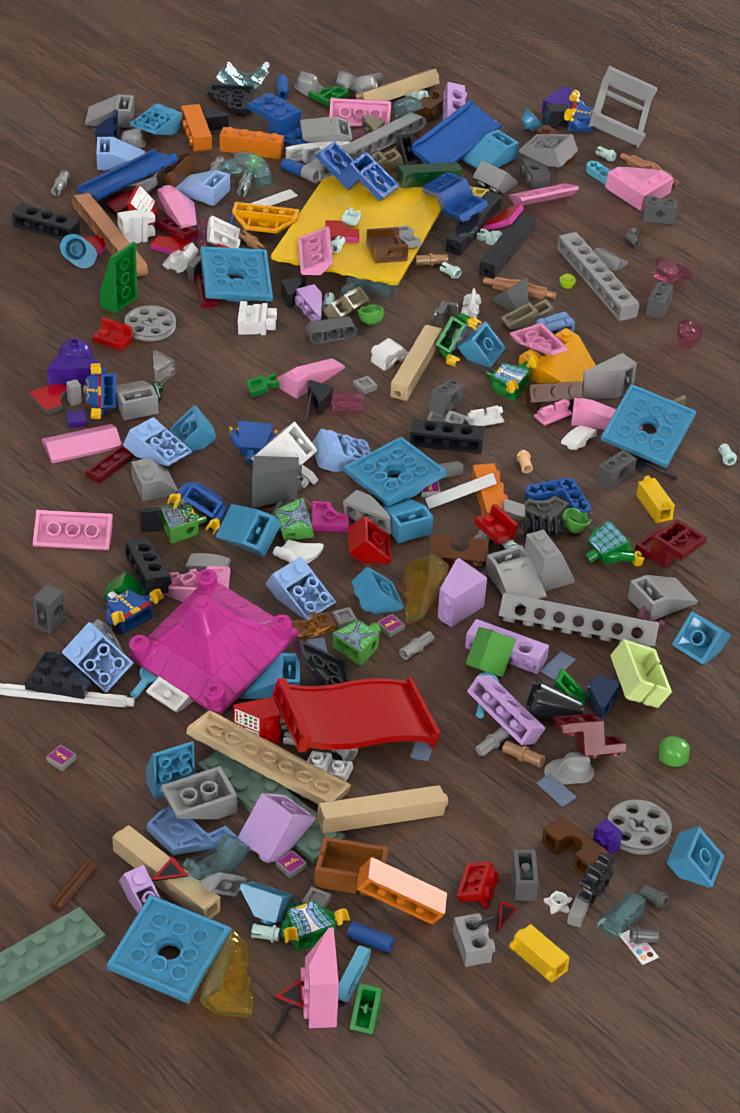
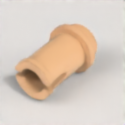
(524, 459)

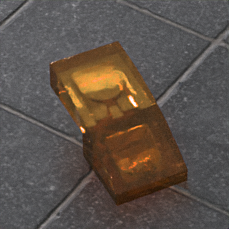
(317, 624)

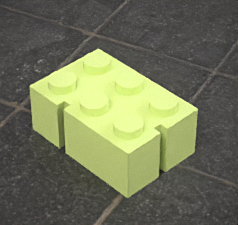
(640, 673)

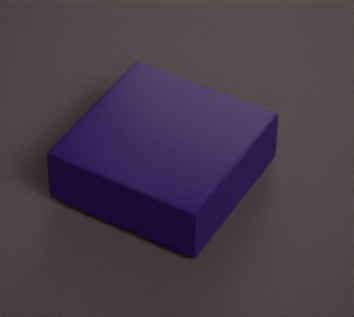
(76, 418)

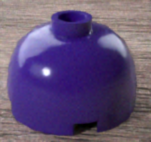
(76, 348)

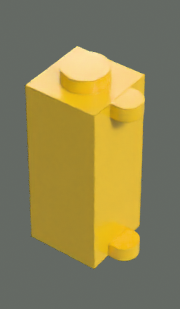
(655, 500)
(540, 953)

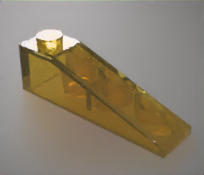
(422, 583)
(227, 984)

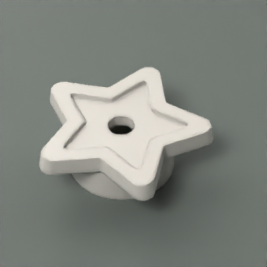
(558, 897)

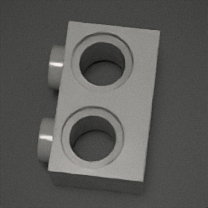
(473, 942)

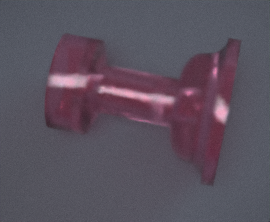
(643, 614)

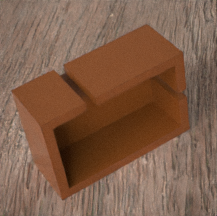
(341, 861)

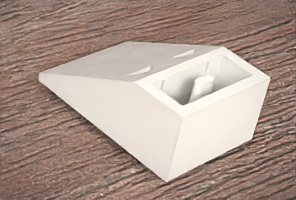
(289, 443)

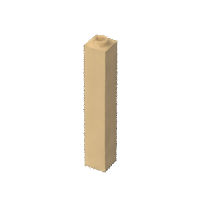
(401, 87)
(415, 363)
(381, 809)
(185, 891)

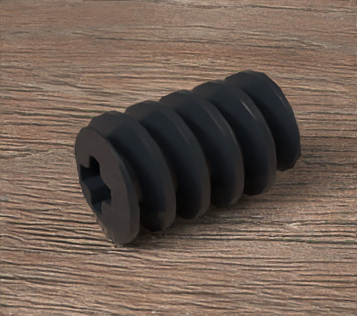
(550, 527)

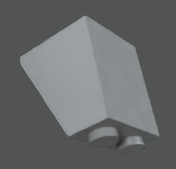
(548, 561)

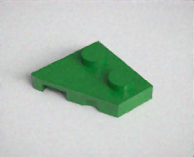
(327, 93)

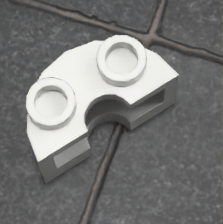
(179, 259)
(387, 354)

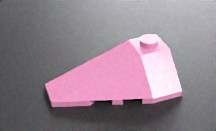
(177, 206)
(539, 339)
(296, 380)
(592, 414)
(185, 584)

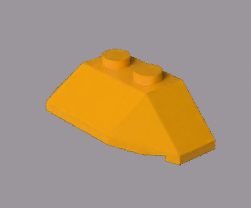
(264, 217)

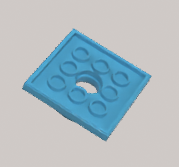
(248, 264)
(642, 408)
(394, 459)
(165, 925)

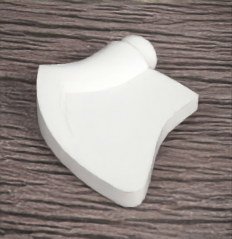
(294, 550)

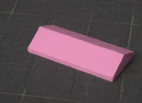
(354, 109)
(543, 194)
(315, 252)
(81, 443)
(72, 530)

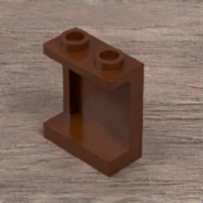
(386, 245)

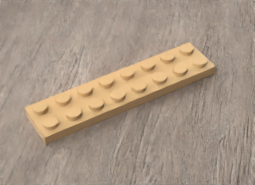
(267, 758)

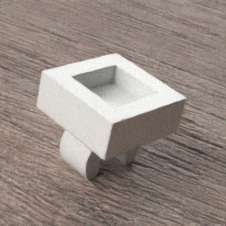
(307, 476)

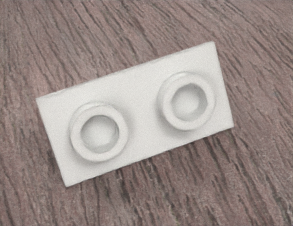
(471, 304)
(490, 417)

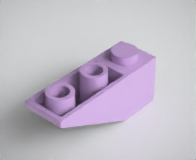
(310, 301)
(138, 887)

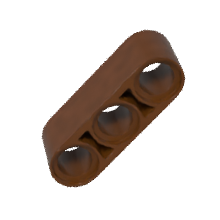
(178, 171)

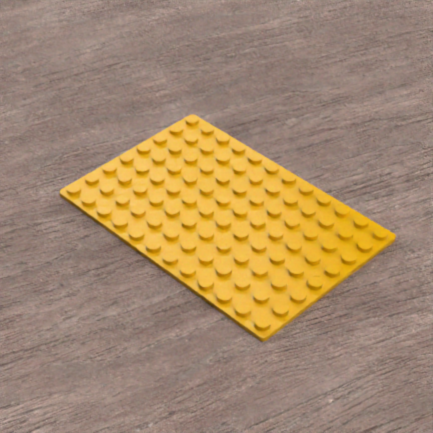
(330, 201)

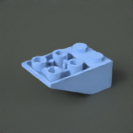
(114, 152)
(206, 186)
(155, 442)
(337, 450)
(300, 589)
(97, 656)

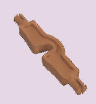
(637, 162)
(533, 290)

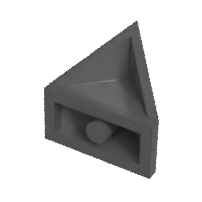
(513, 296)

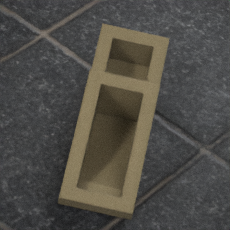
(389, 160)
(346, 304)
(527, 315)

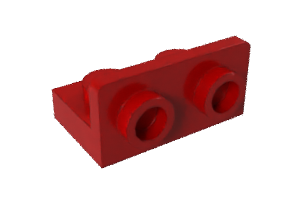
(113, 334)
(497, 525)
(478, 883)

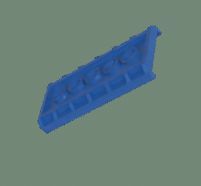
(455, 135)
(126, 174)

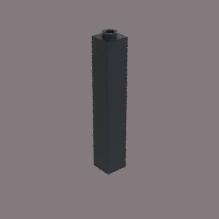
(467, 231)
(507, 246)

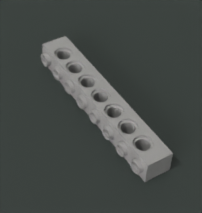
(598, 276)
(511, 601)

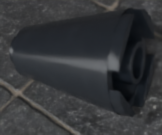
(551, 702)

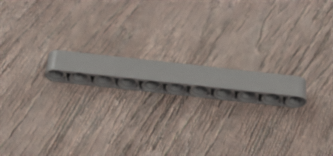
(368, 143)

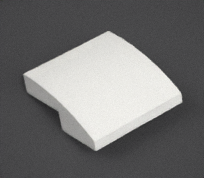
(223, 233)
(169, 695)

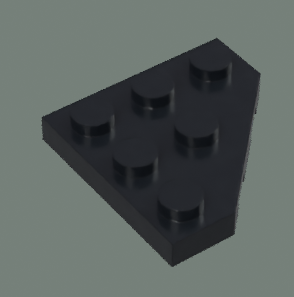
(232, 96)
(322, 665)
(58, 676)

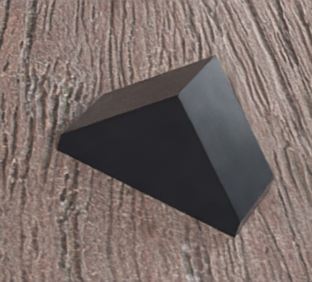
(553, 114)
(215, 119)
(404, 145)
(289, 287)
(320, 395)
(149, 519)

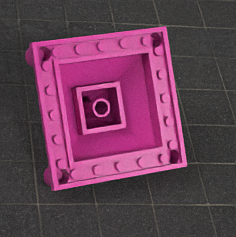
(213, 644)

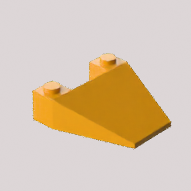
(563, 366)

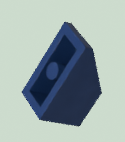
(108, 126)
(602, 694)

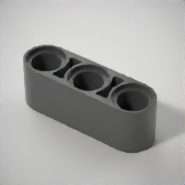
(331, 330)

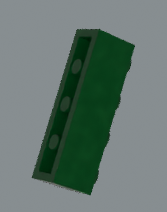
(422, 174)

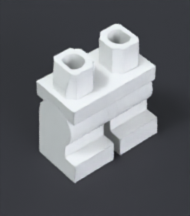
(135, 225)
(256, 318)

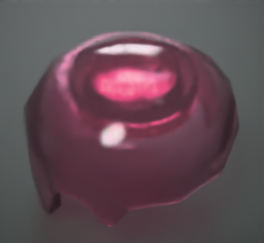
(689, 333)

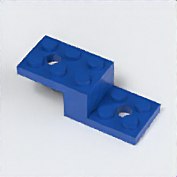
(282, 117)
(362, 170)
(455, 196)

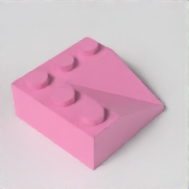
(637, 183)
(321, 983)

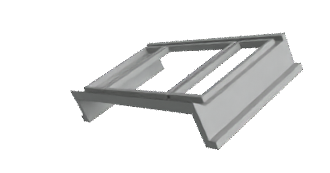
(631, 86)

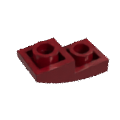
(119, 203)

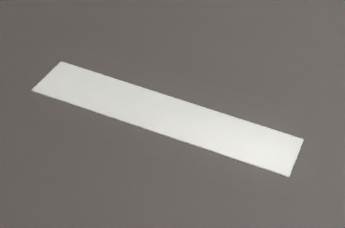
(277, 198)
(461, 490)

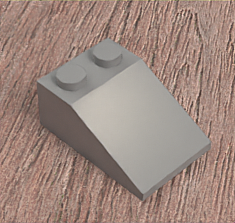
(550, 148)
(202, 795)

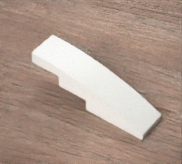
(308, 151)

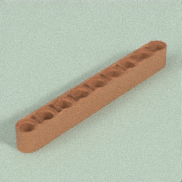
(101, 224)

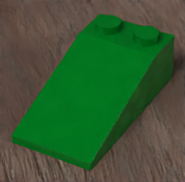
(120, 280)

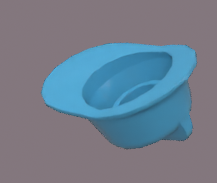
(530, 121)
(78, 251)

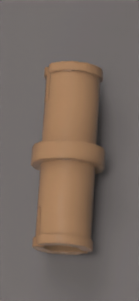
(251, 241)
(430, 259)
(523, 754)

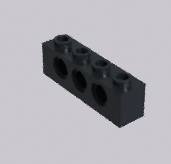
(44, 222)
(447, 436)
(147, 565)

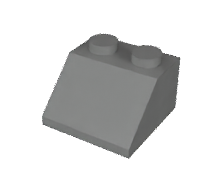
(494, 178)
(152, 479)

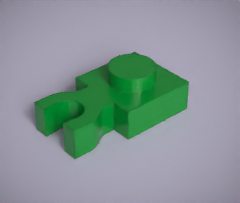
(260, 385)

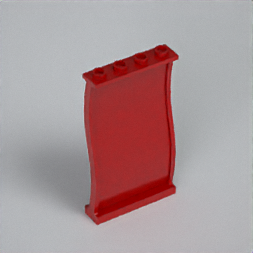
(355, 714)

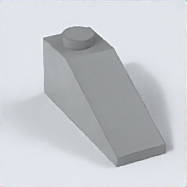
(363, 504)

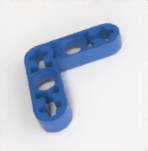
(561, 487)

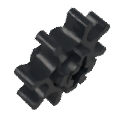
(597, 877)

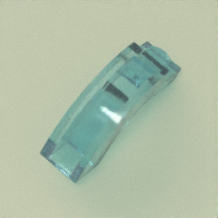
(230, 75)
(251, 163)
(369, 286)
(225, 860)

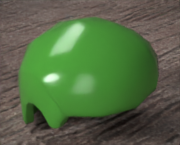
(371, 314)
(575, 521)
(674, 751)

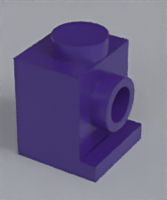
(608, 836)

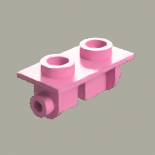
(553, 413)

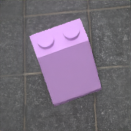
(461, 593)
(275, 826)

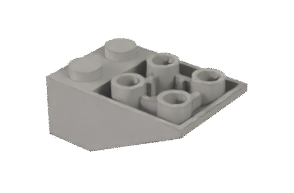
(122, 103)
(325, 129)
(609, 378)
(136, 400)
(515, 573)
(659, 595)

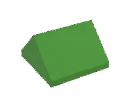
(490, 651)

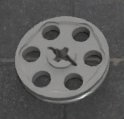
(151, 323)
(641, 819)

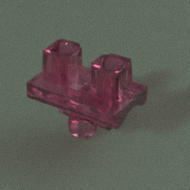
(347, 401)

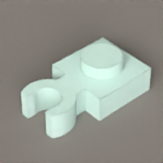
(418, 94)
(351, 217)
(490, 237)

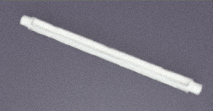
(91, 698)

